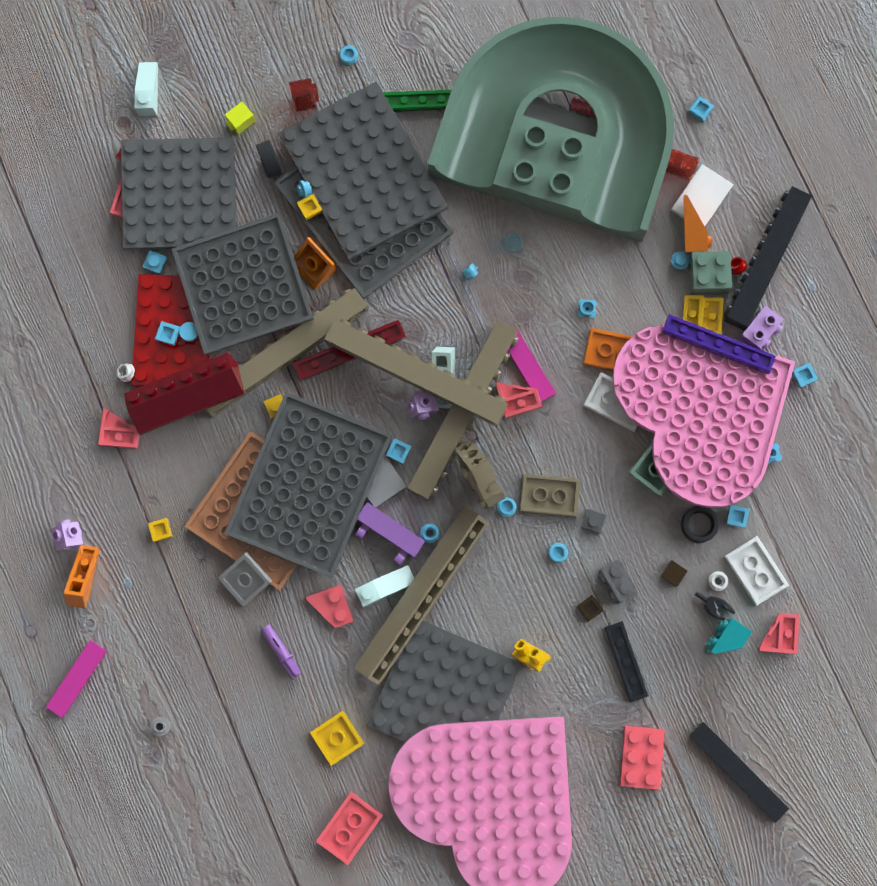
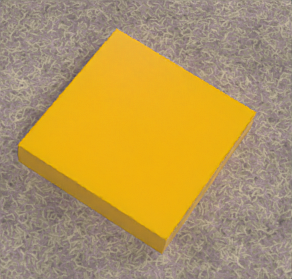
(337, 738)

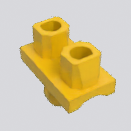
(530, 655)

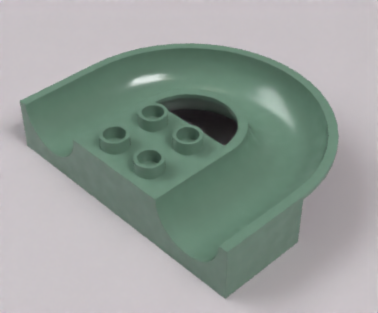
(549, 168)

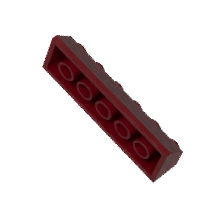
(184, 393)

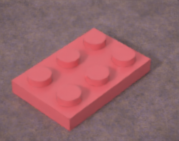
(642, 757)
(349, 828)

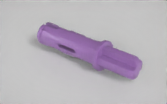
(281, 652)

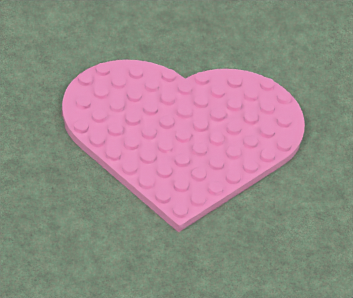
(706, 415)
(491, 795)

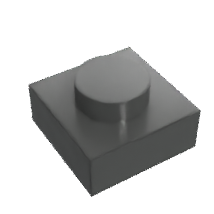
(593, 521)

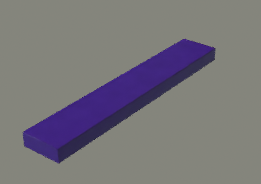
(718, 344)

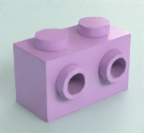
(762, 328)

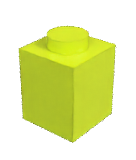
(239, 118)

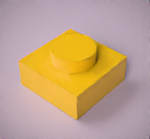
(309, 207)
(273, 404)
(160, 530)

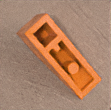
(694, 230)
(81, 577)

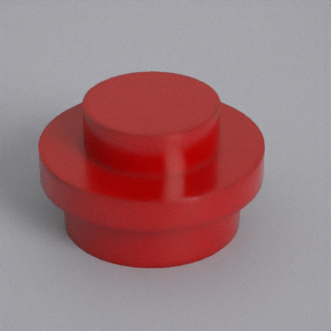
(738, 265)

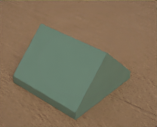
(647, 475)

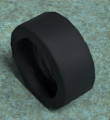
(269, 159)
(685, 524)

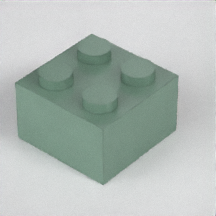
(710, 272)

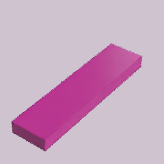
(530, 369)
(76, 679)

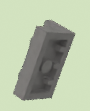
(618, 581)

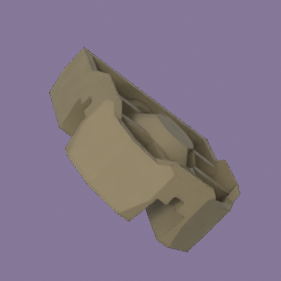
(479, 474)

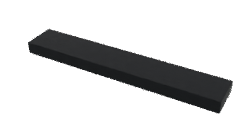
(739, 772)

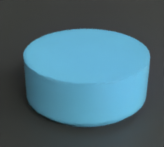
(348, 55)
(188, 332)
(558, 552)

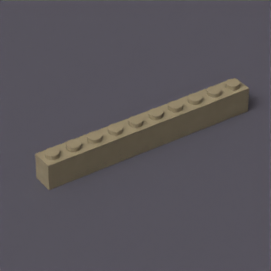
(295, 344)
(416, 373)
(458, 421)
(421, 595)

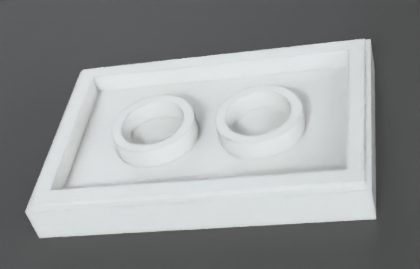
(705, 192)
(604, 402)
(756, 571)

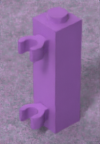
(390, 530)

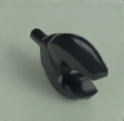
(713, 603)

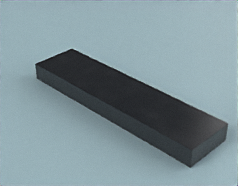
(626, 661)

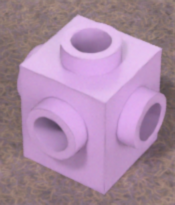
(422, 405)
(67, 535)

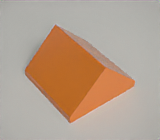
(313, 264)

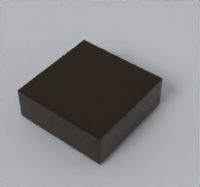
(674, 573)
(590, 608)

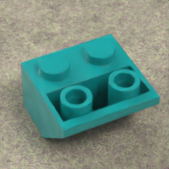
(729, 637)

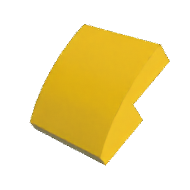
(704, 312)

